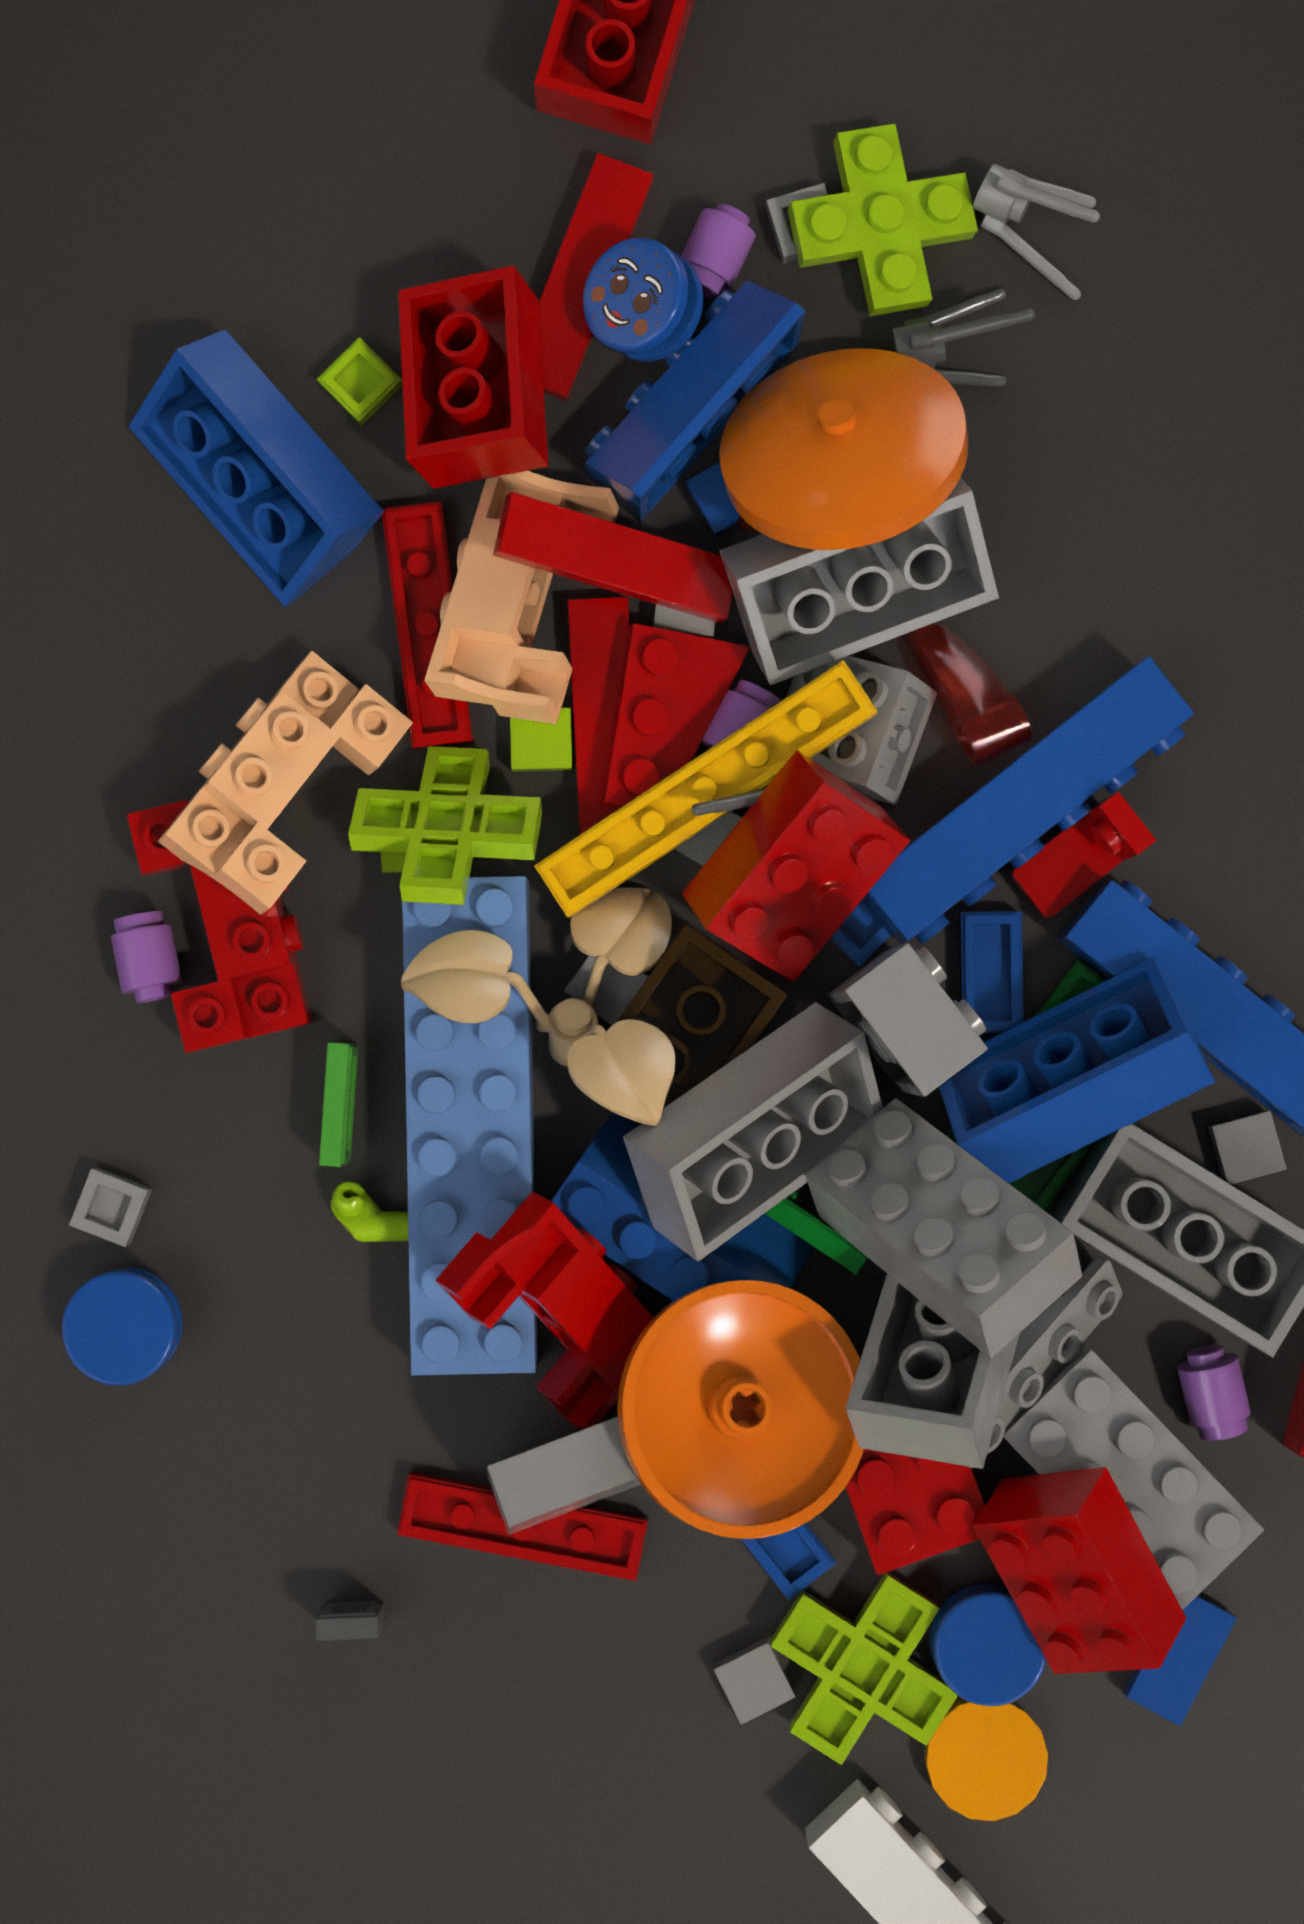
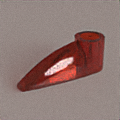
(973, 699)

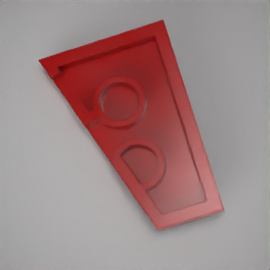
(664, 706)

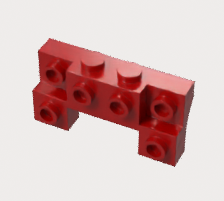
(252, 952)
(569, 1290)

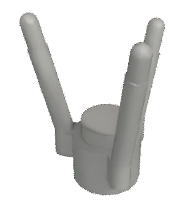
(1007, 195)

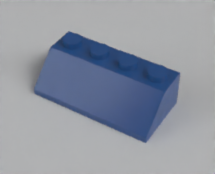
(694, 398)
(253, 466)
(1075, 1074)
(609, 1205)

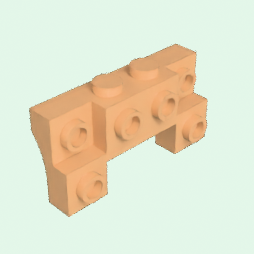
(497, 606)
(250, 785)

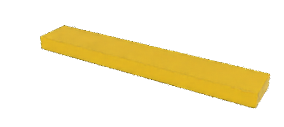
(737, 765)

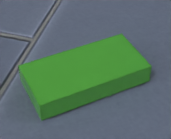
(338, 1104)

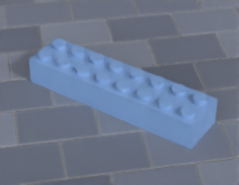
(467, 1137)

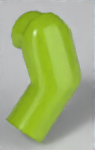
(364, 1218)

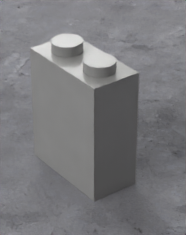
(561, 1476)

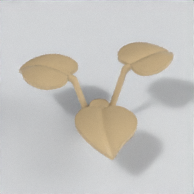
(619, 1068)

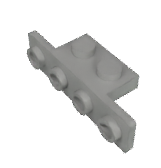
(1055, 1340)

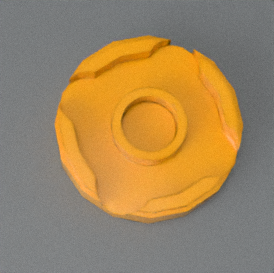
(987, 1760)

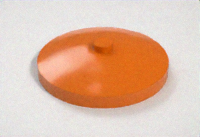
(844, 449)
(740, 1409)

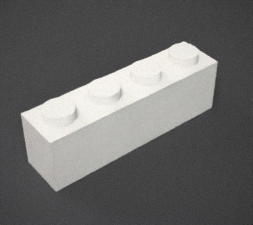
(885, 1866)

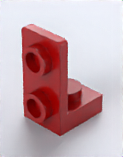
(1082, 855)

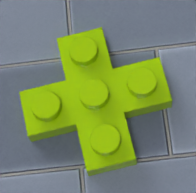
(882, 219)
(445, 825)
(863, 1667)

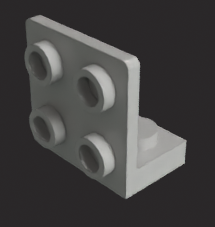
(883, 748)

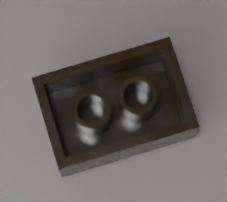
(704, 1006)

